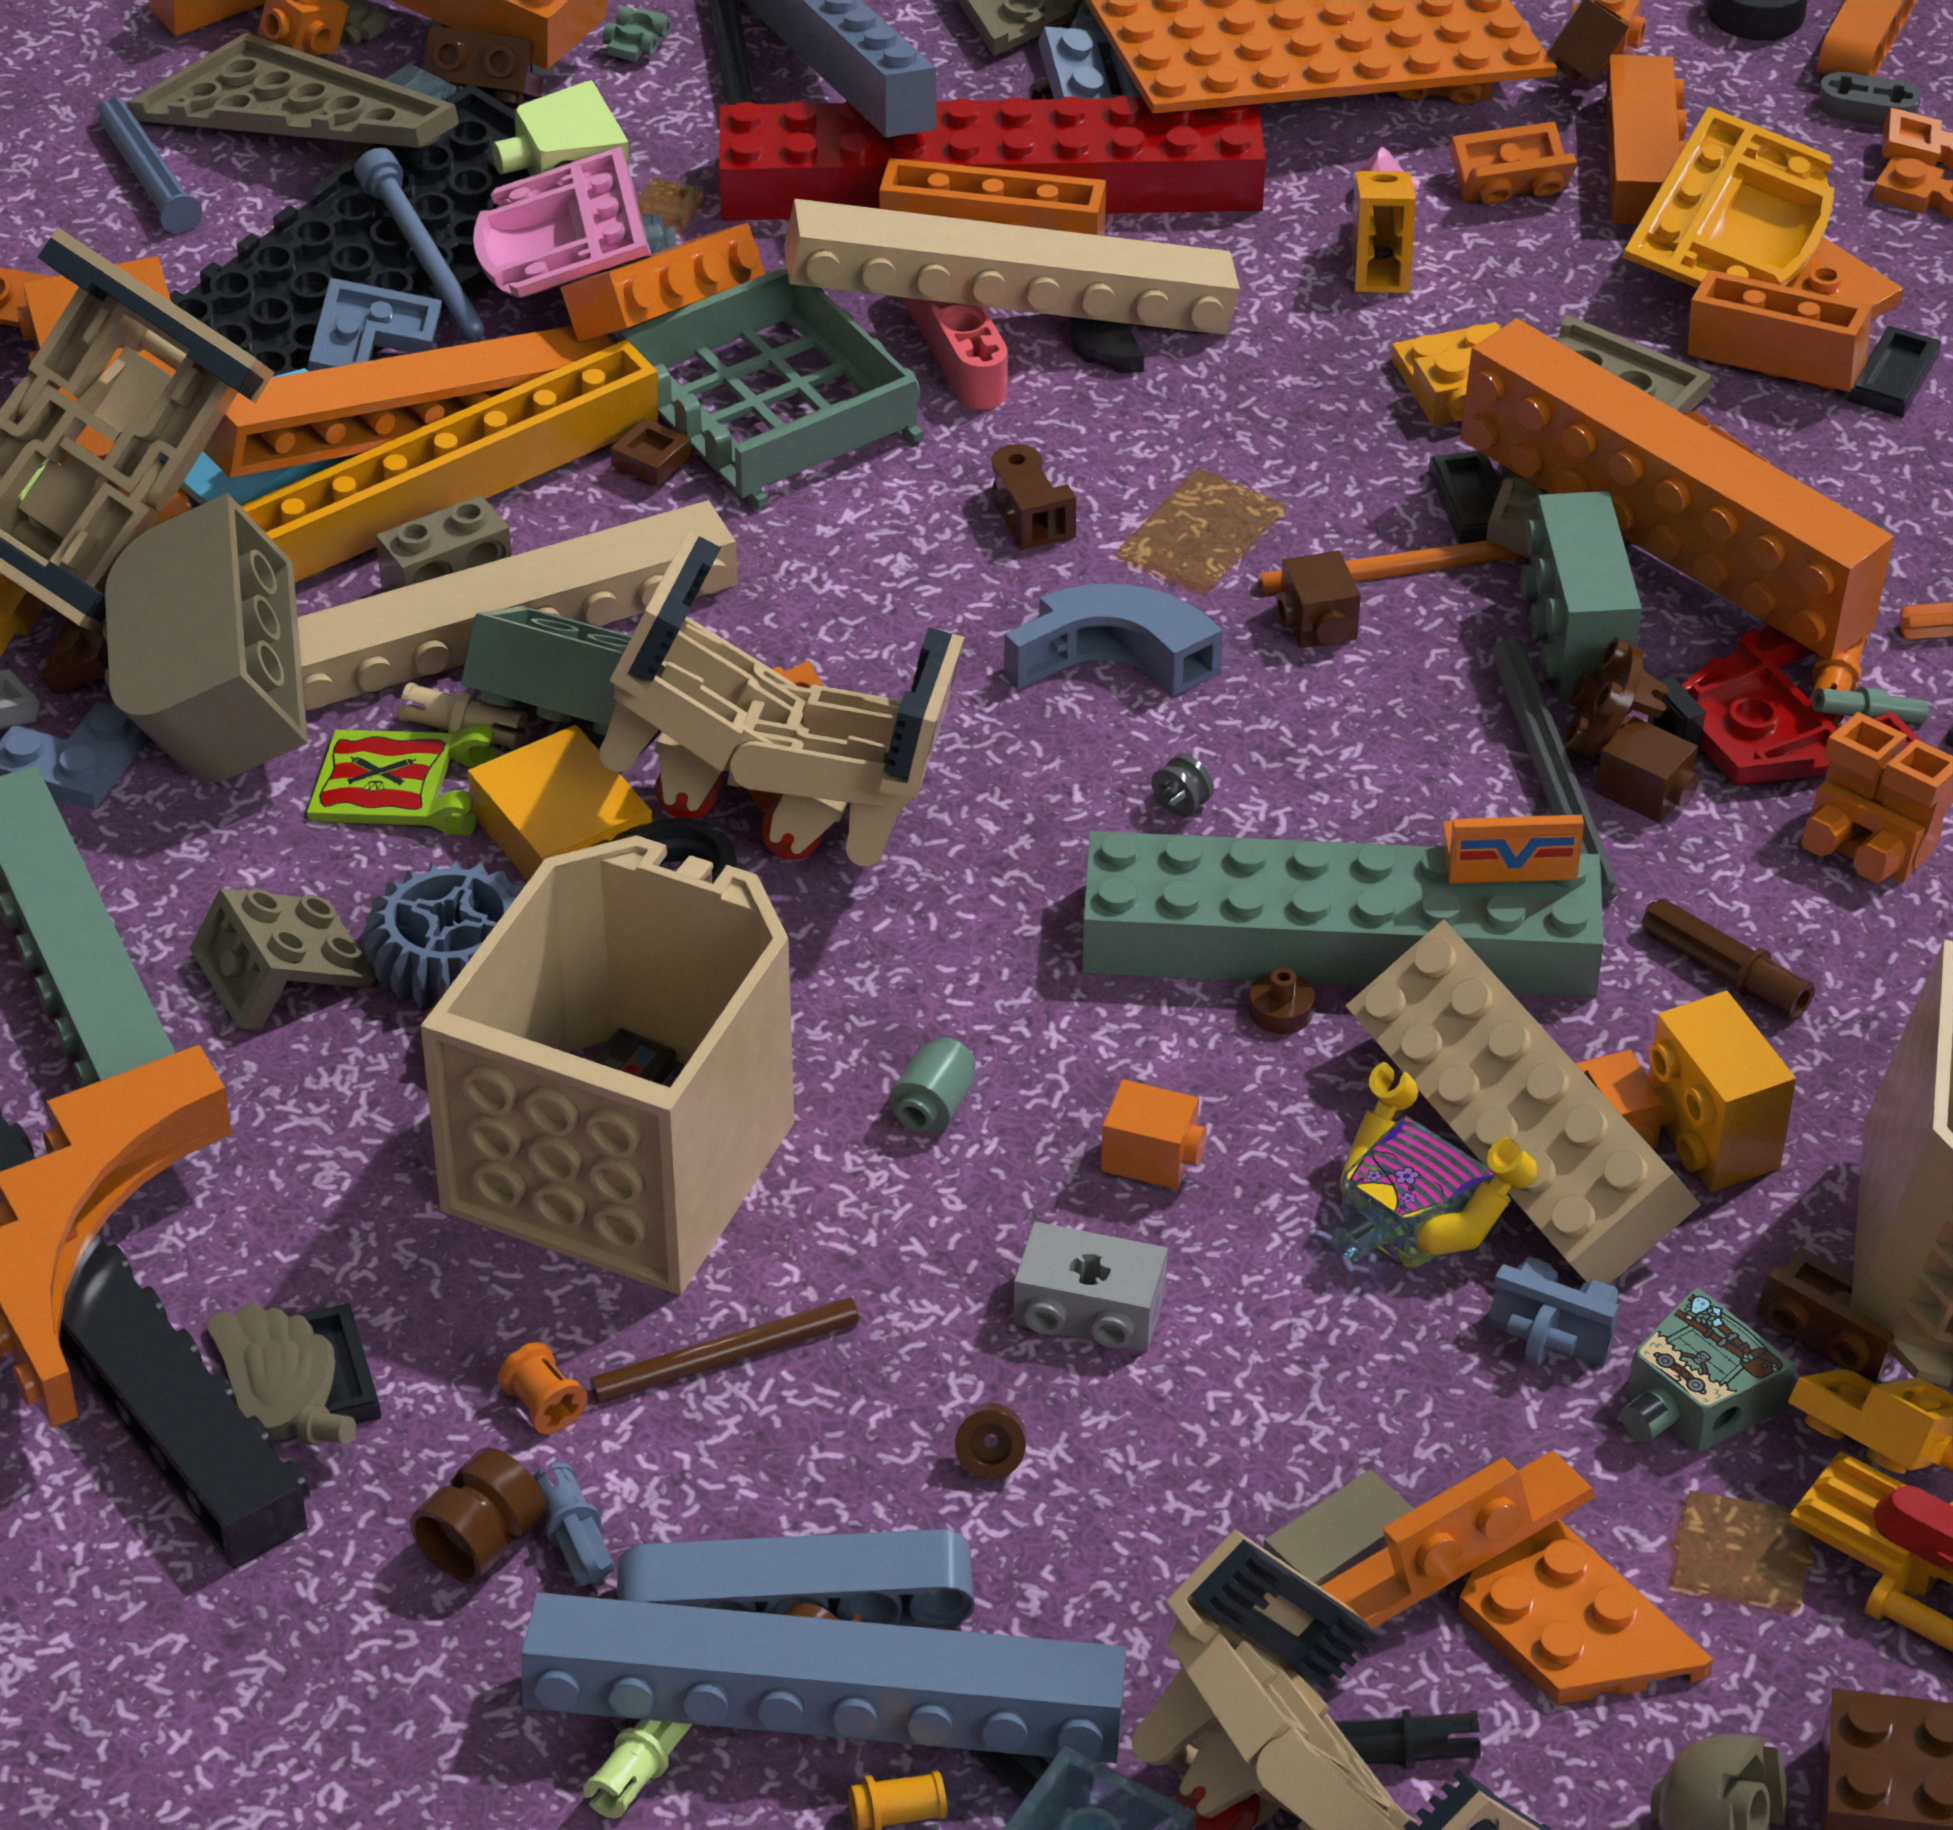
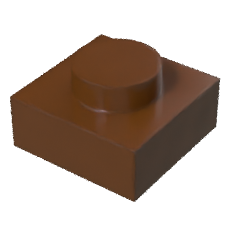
(651, 451)

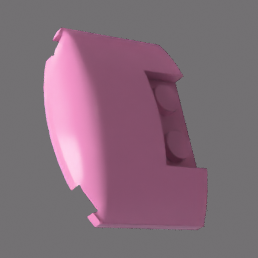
(561, 226)

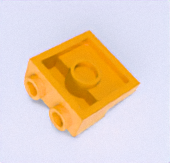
(1438, 369)

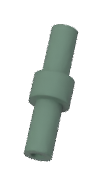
(1870, 702)

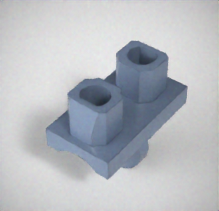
(1554, 1315)

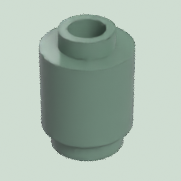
(933, 1085)

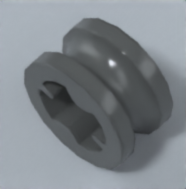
(1182, 785)

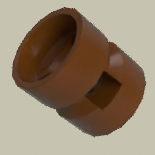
(480, 1513)

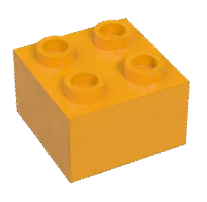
(1720, 1091)

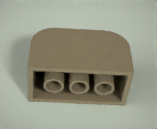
(207, 641)

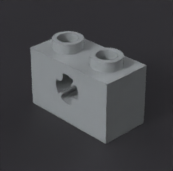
(1090, 1286)

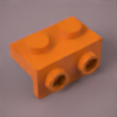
(1511, 162)

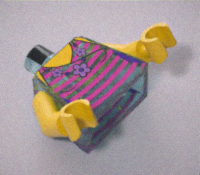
(1416, 1190)

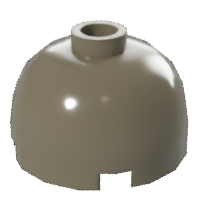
(1722, 1786)

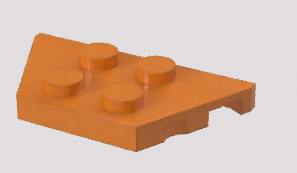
(1575, 1620)

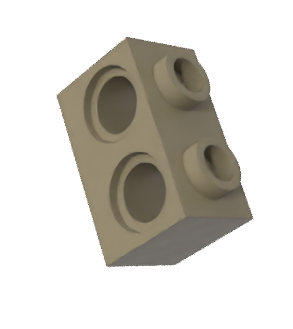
(442, 544)

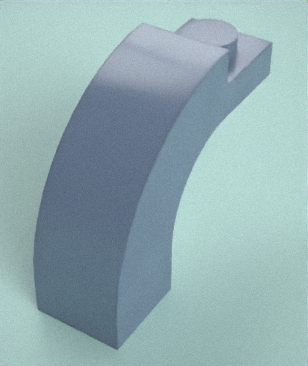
(1118, 624)

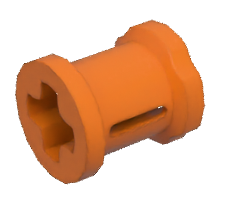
(542, 1388)

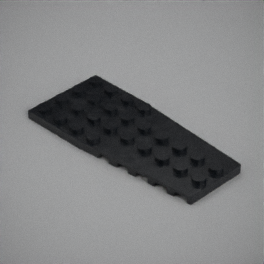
(278, 283)

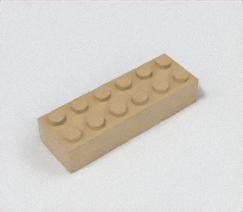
(1501, 1075)

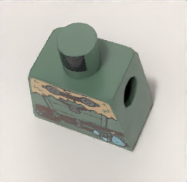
(1704, 1377)

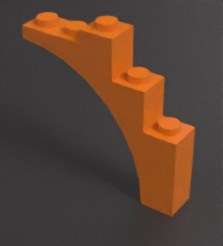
(51, 1208)

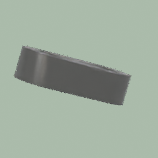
(1865, 97)

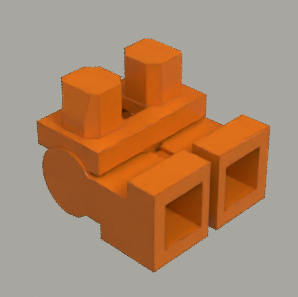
(1880, 800)

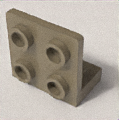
(263, 939)

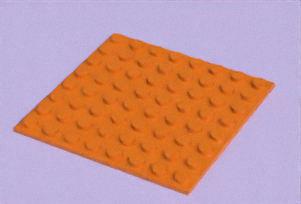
(1293, 50)

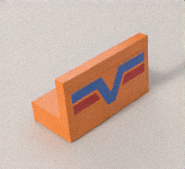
(1512, 848)

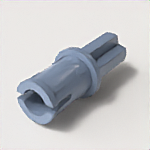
(574, 1527)

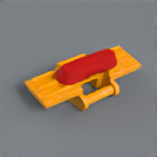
(1890, 1530)

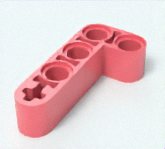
(965, 349)

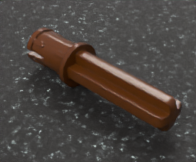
(1747, 968)

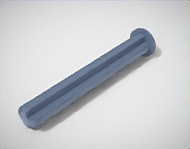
(176, 209)

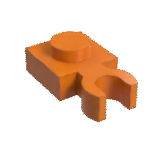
(1916, 138)
(1914, 186)

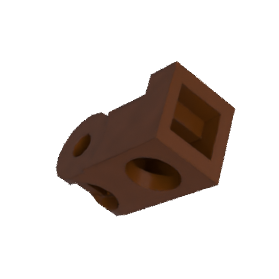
(1027, 500)

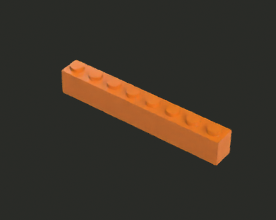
(378, 400)

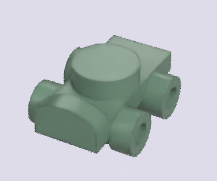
(635, 33)

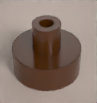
(1281, 1002)
(987, 1455)

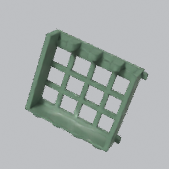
(881, 408)

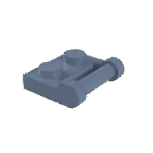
(1076, 64)

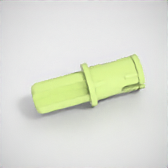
(637, 1757)

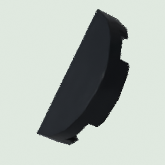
(1106, 343)

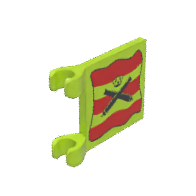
(399, 778)

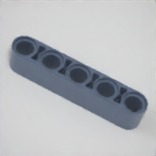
(884, 1576)

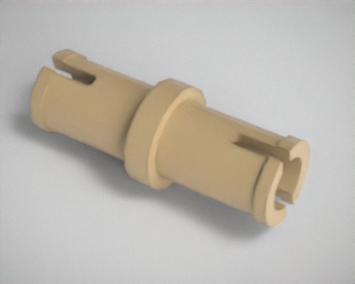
(460, 711)

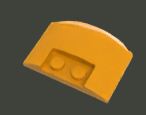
(1736, 206)

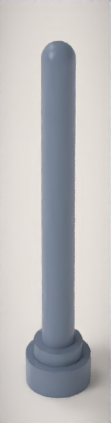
(382, 178)

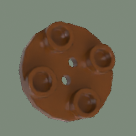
(1609, 695)

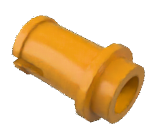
(897, 1800)

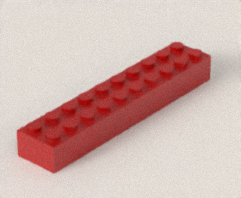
(1148, 160)

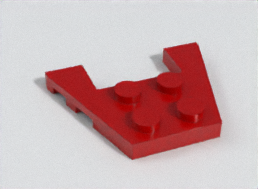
(1758, 719)

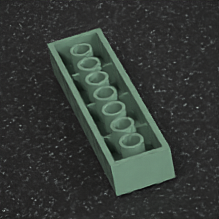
(1325, 912)

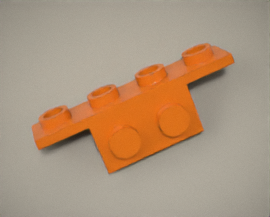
(1459, 1534)

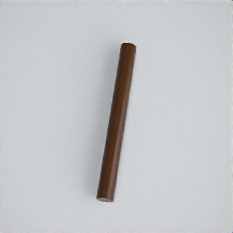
(724, 1350)

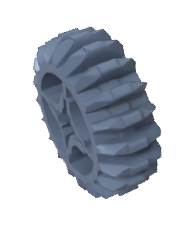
(432, 927)

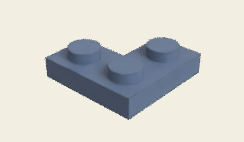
(366, 316)
(85, 763)

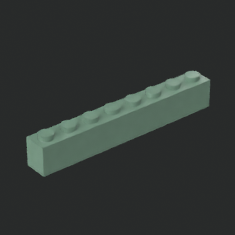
(70, 938)

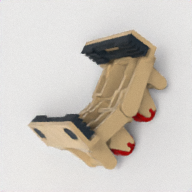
(768, 733)

